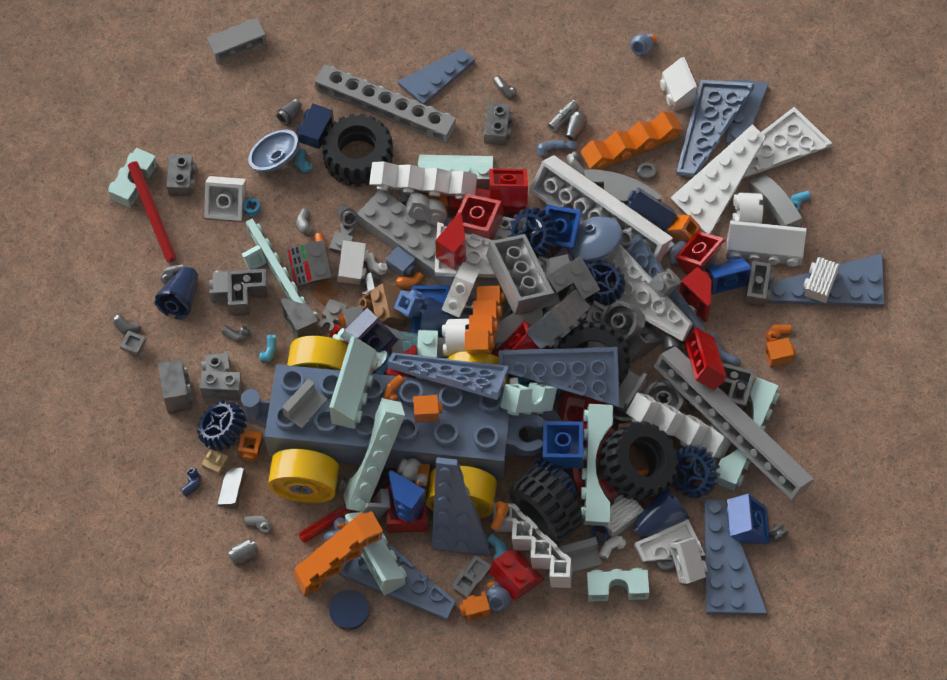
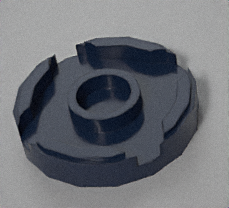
(349, 609)

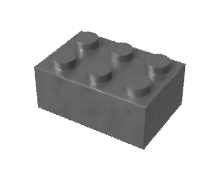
(559, 320)

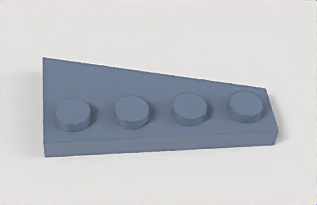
(435, 77)
(748, 112)

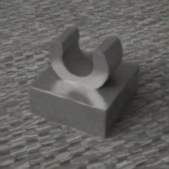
(371, 282)
(133, 343)

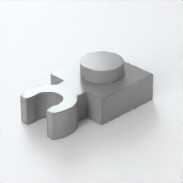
(336, 244)
(331, 313)

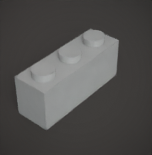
(236, 40)

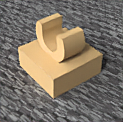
(214, 461)

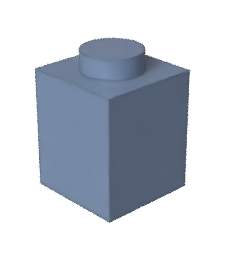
(401, 262)

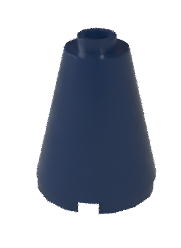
(178, 294)
(434, 317)
(660, 514)

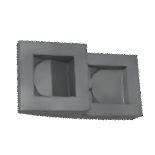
(472, 576)

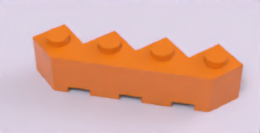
(638, 139)
(485, 320)
(339, 549)

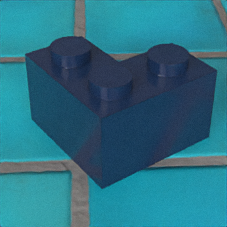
(314, 126)

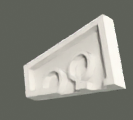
(657, 546)

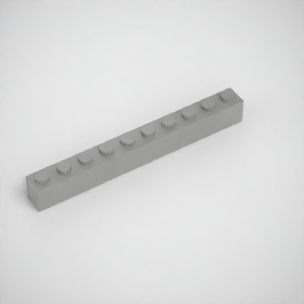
(735, 425)

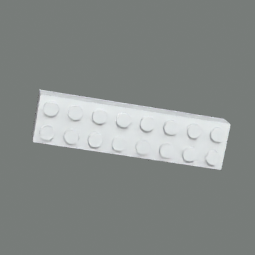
(565, 187)

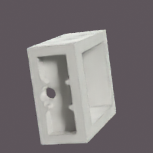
(460, 289)

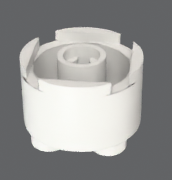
(748, 208)
(454, 335)

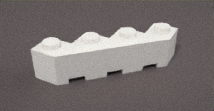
(423, 180)
(684, 427)
(543, 550)

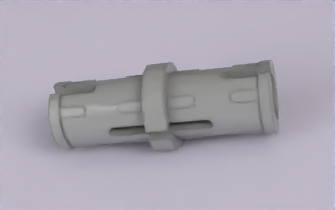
(563, 115)

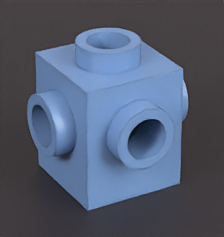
(410, 303)

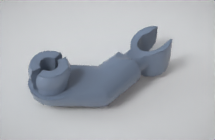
(543, 147)
(726, 357)

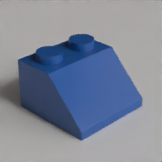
(567, 224)
(728, 275)
(563, 443)
(407, 497)
(748, 520)

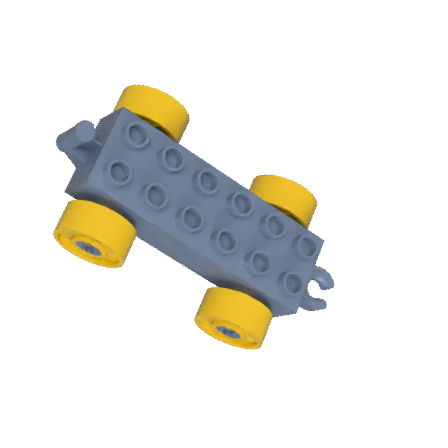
(306, 458)

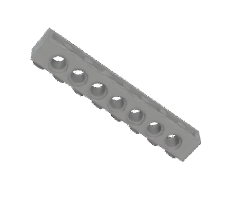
(375, 104)

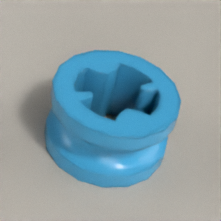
(254, 202)

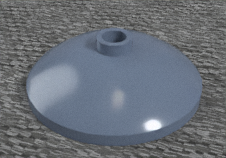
(274, 151)
(596, 238)

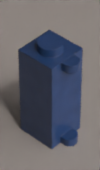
(651, 208)

